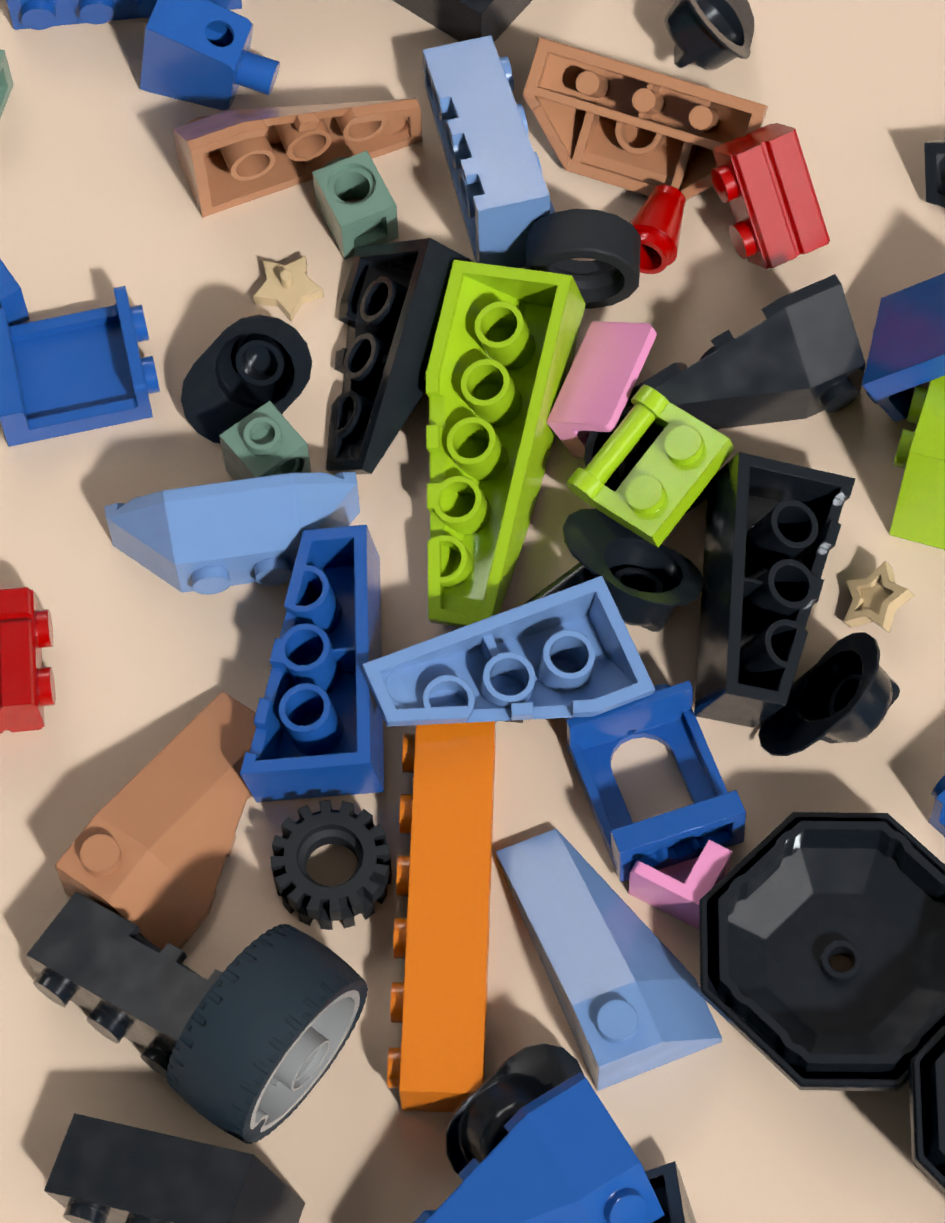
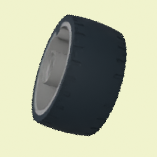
(266, 1033)

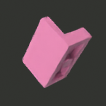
(600, 381)

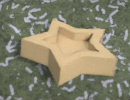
(287, 287)
(876, 598)

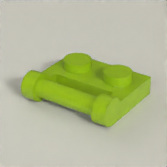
(664, 478)

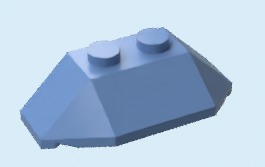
(231, 529)

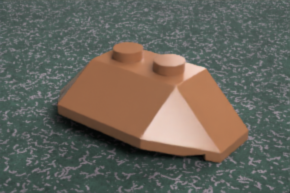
(631, 121)

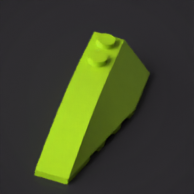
(490, 389)

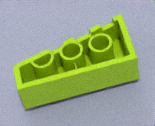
(921, 453)

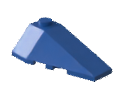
(555, 1167)

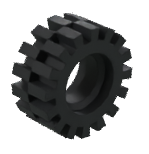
(323, 828)

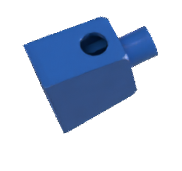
(202, 54)

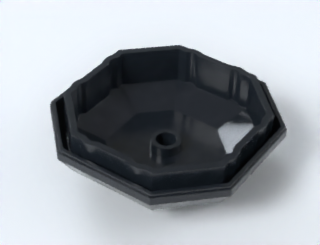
(819, 892)

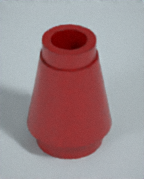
(660, 228)

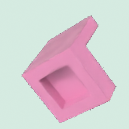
(682, 885)

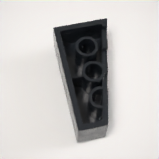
(760, 578)

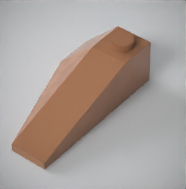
(269, 149)
(169, 829)

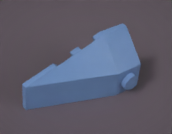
(528, 663)
(612, 975)

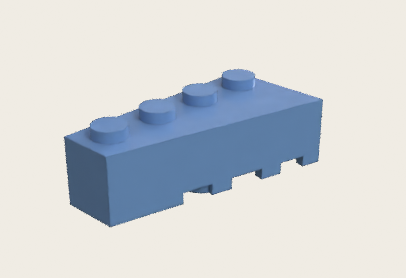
(486, 148)

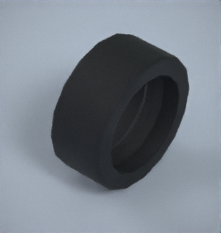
(588, 235)

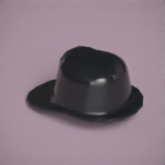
(710, 31)
(243, 370)
(640, 577)
(834, 700)
(481, 1117)

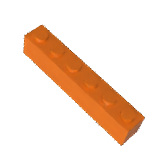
(447, 916)

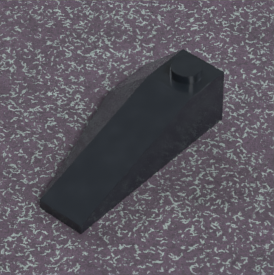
(778, 371)

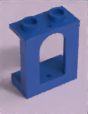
(671, 835)

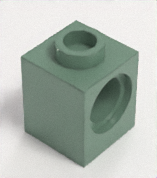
(360, 222)
(264, 446)

